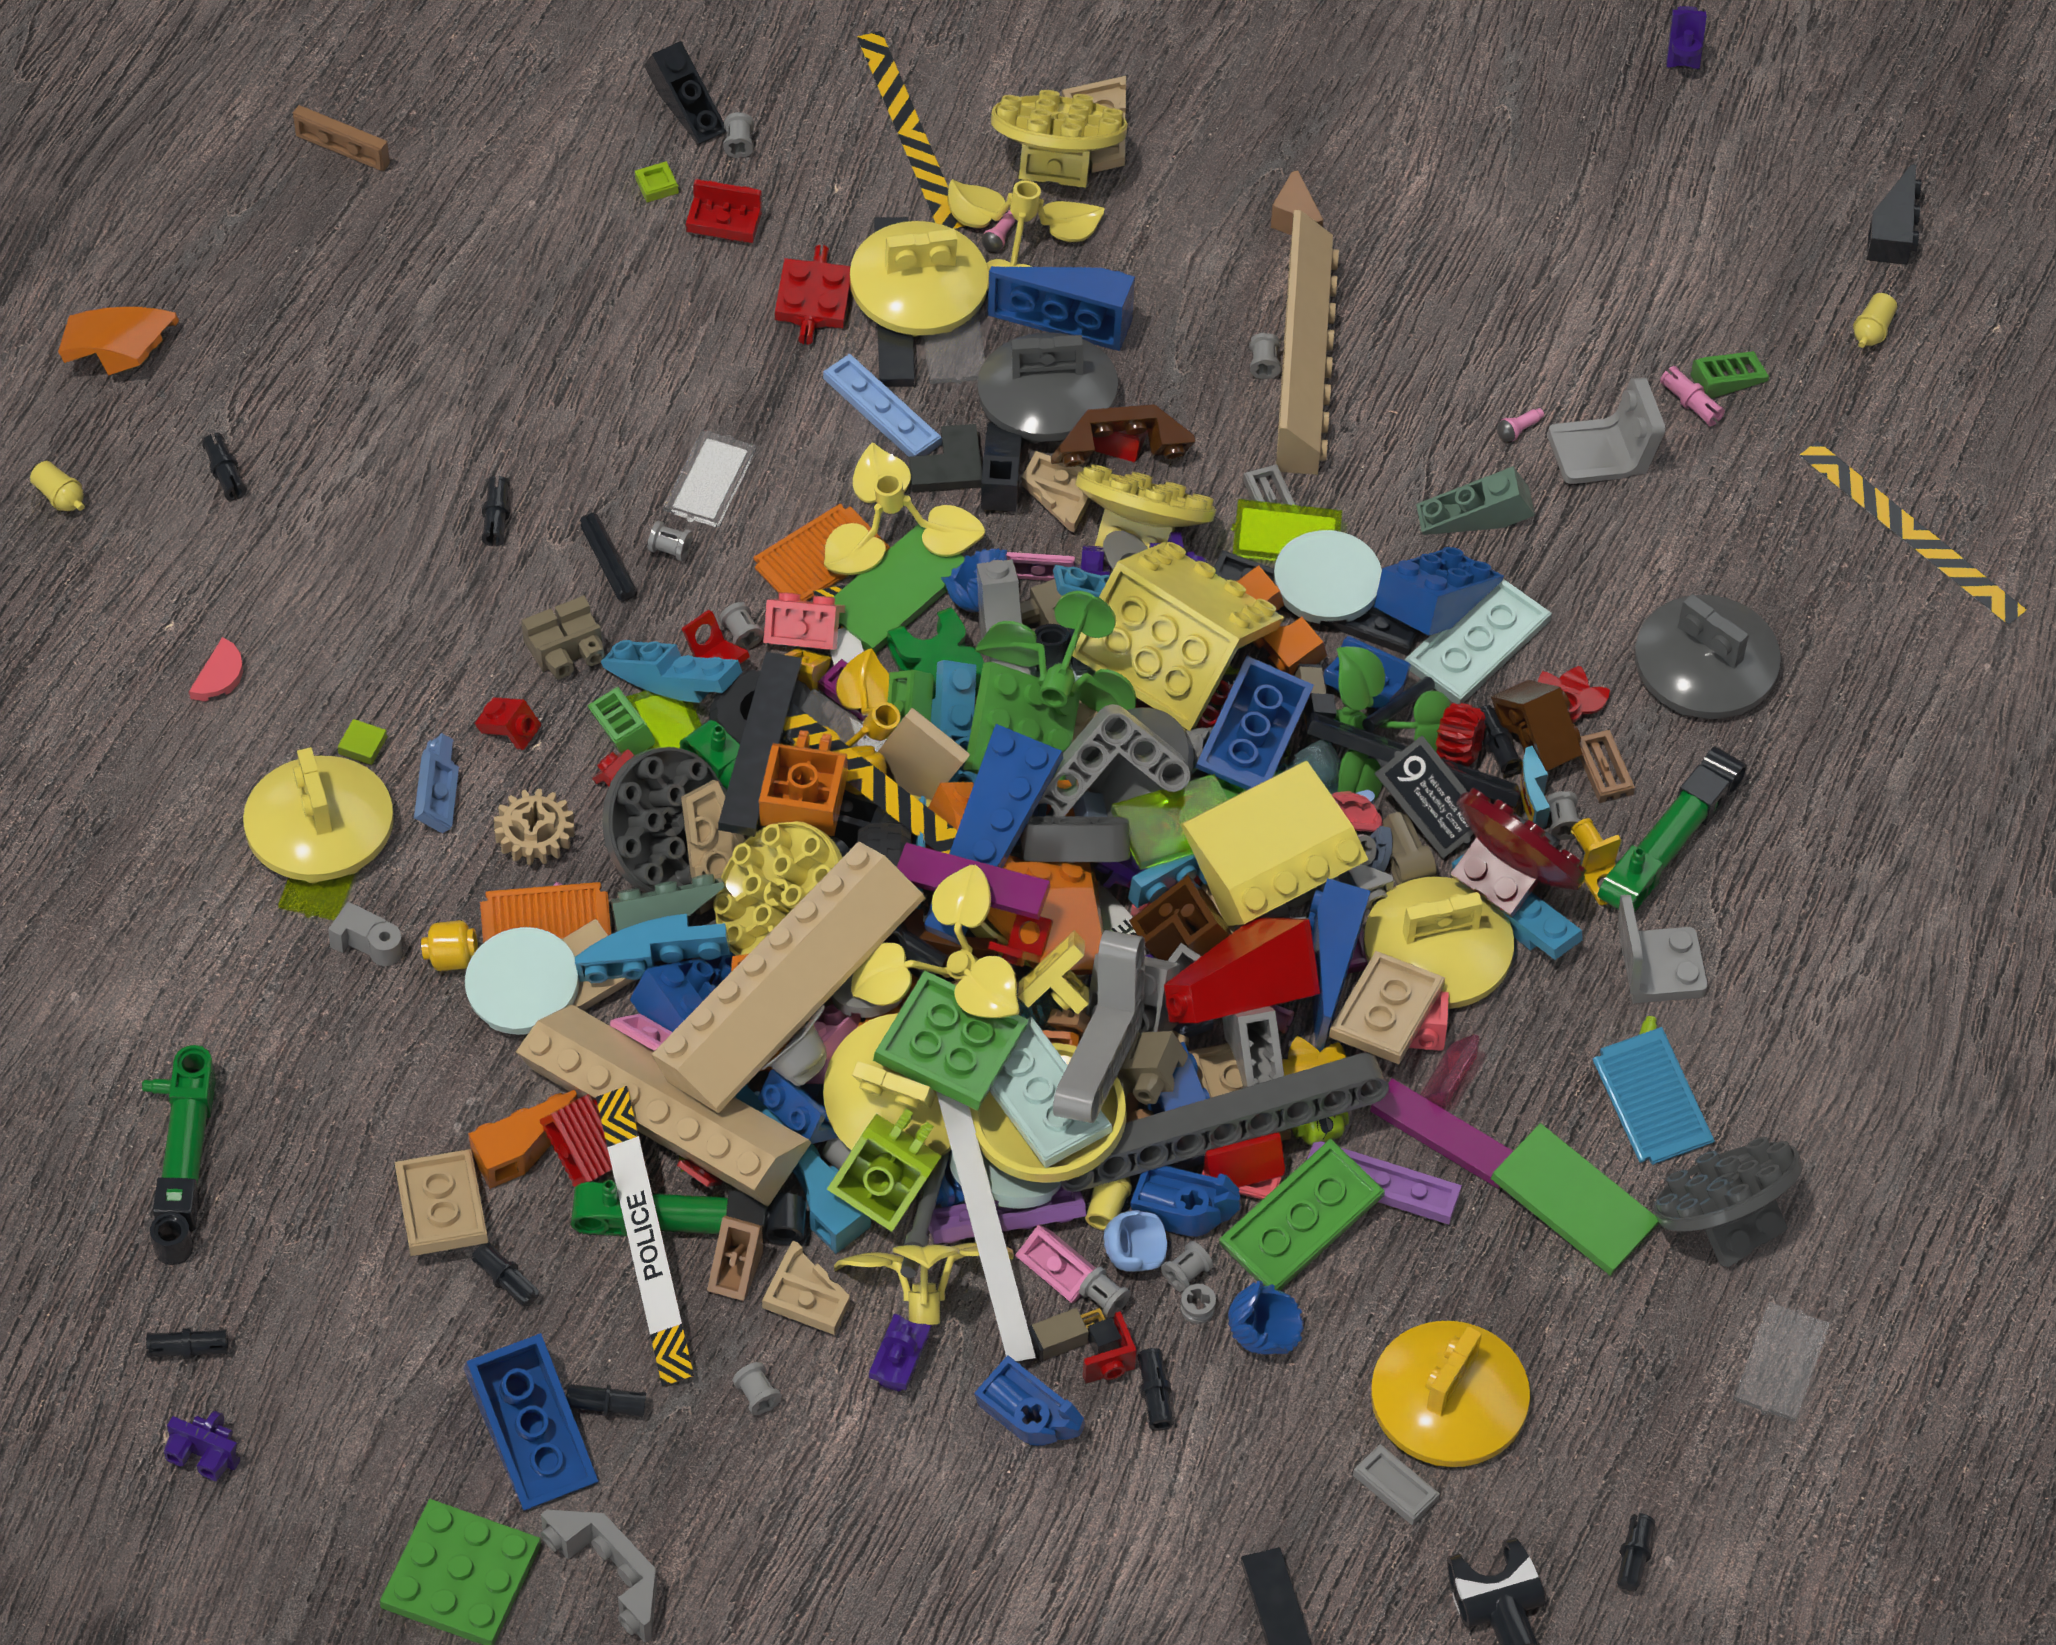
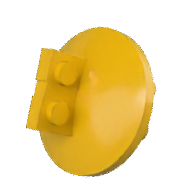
(1450, 1393)

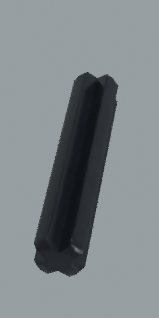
(607, 556)

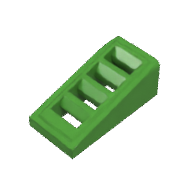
(1717, 386)
(623, 724)

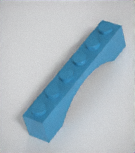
(830, 1216)

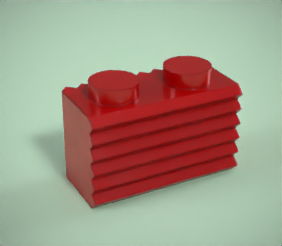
(579, 1139)

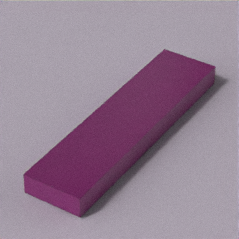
(1008, 889)
(1441, 1131)

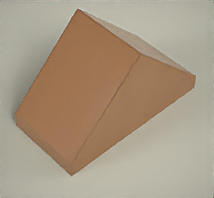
(1293, 197)
(735, 1258)

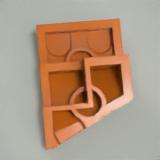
(116, 334)

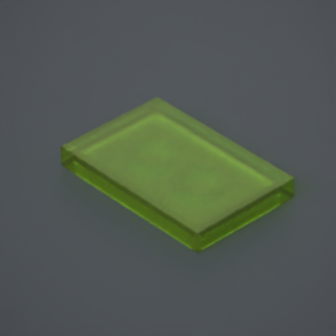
(1158, 815)

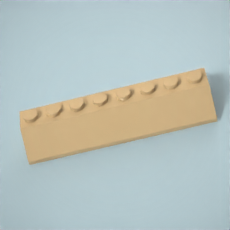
(1306, 346)
(787, 977)
(732, 1145)

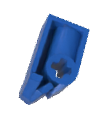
(1186, 1200)
(1016, 1395)

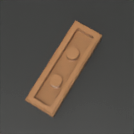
(341, 138)

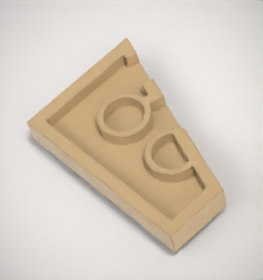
(1112, 95)
(707, 846)

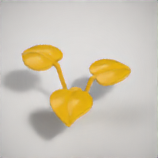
(865, 687)

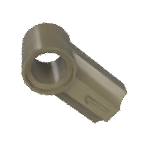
(1408, 856)

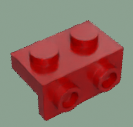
(724, 211)

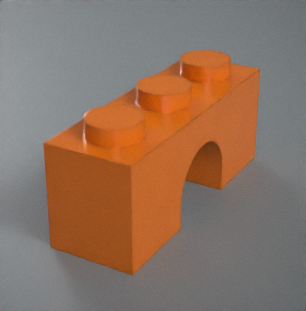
(1289, 643)

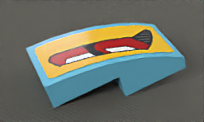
(1532, 788)

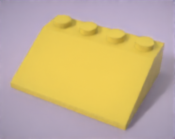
(1272, 844)

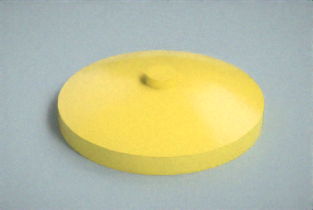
(1011, 1154)

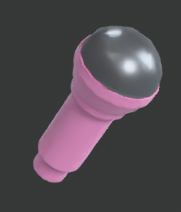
(994, 238)
(1510, 428)

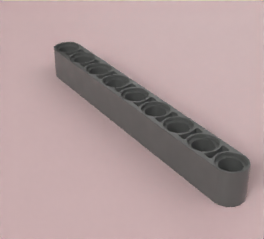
(1239, 1117)

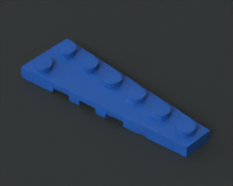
(1000, 804)

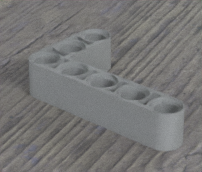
(1110, 745)
(1109, 1030)

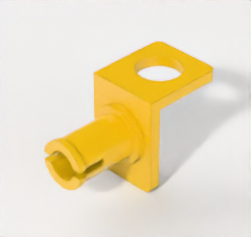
(1599, 854)

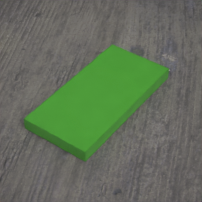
(894, 590)
(1575, 1199)
(1302, 1216)

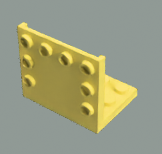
(1175, 629)

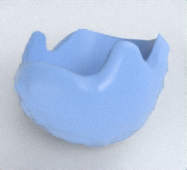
(1136, 1241)

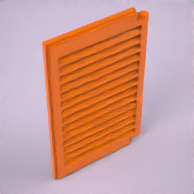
(798, 559)
(549, 908)

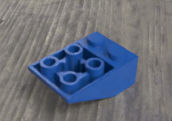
(1434, 589)
(676, 989)

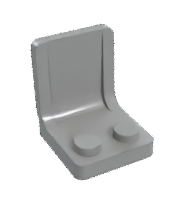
(1612, 445)
(1660, 961)

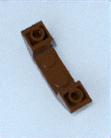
(1164, 433)

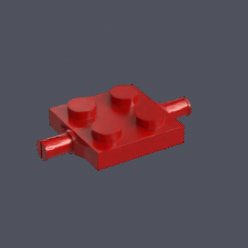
(813, 294)

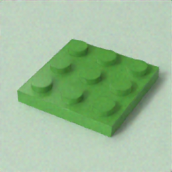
(1013, 702)
(945, 1045)
(460, 1573)

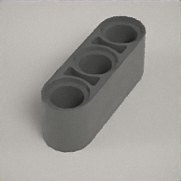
(1076, 839)

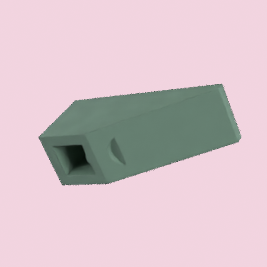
(1480, 505)
(666, 900)

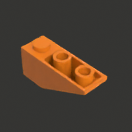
(514, 1143)

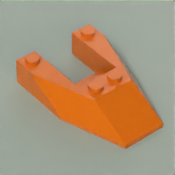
(1073, 893)

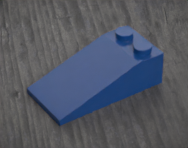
(1065, 301)
(1254, 725)
(1335, 927)
(530, 1421)

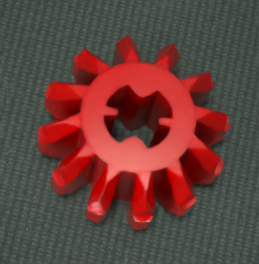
(1461, 733)

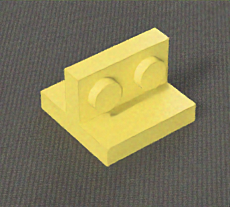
(1056, 973)

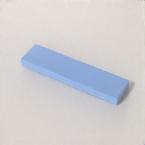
(882, 407)

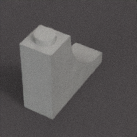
(998, 599)
(1255, 1045)

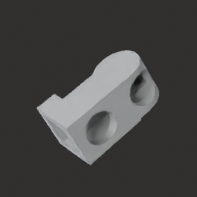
(367, 934)

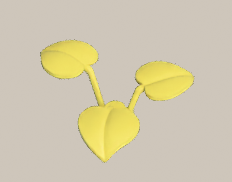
(979, 205)
(884, 480)
(984, 985)
(924, 1298)

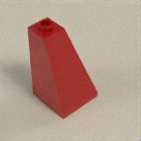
(1248, 970)

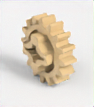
(534, 826)

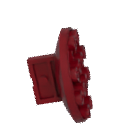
(1510, 855)

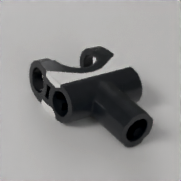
(1499, 1597)

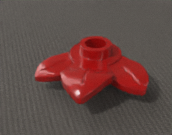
(1581, 696)

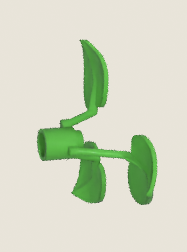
(1074, 610)
(1359, 681)

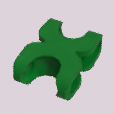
(923, 655)

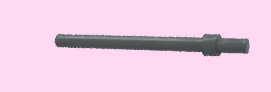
(918, 1235)

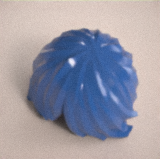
(963, 584)
(1265, 1320)

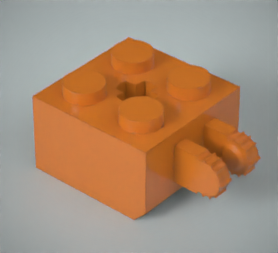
(804, 784)

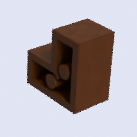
(1541, 720)
(1181, 916)

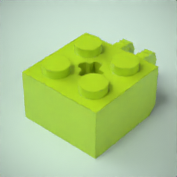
(897, 1154)

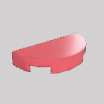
(220, 673)
(1358, 810)

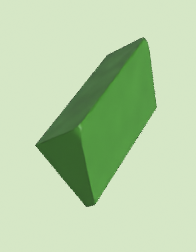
(911, 690)

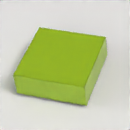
(656, 181)
(362, 742)

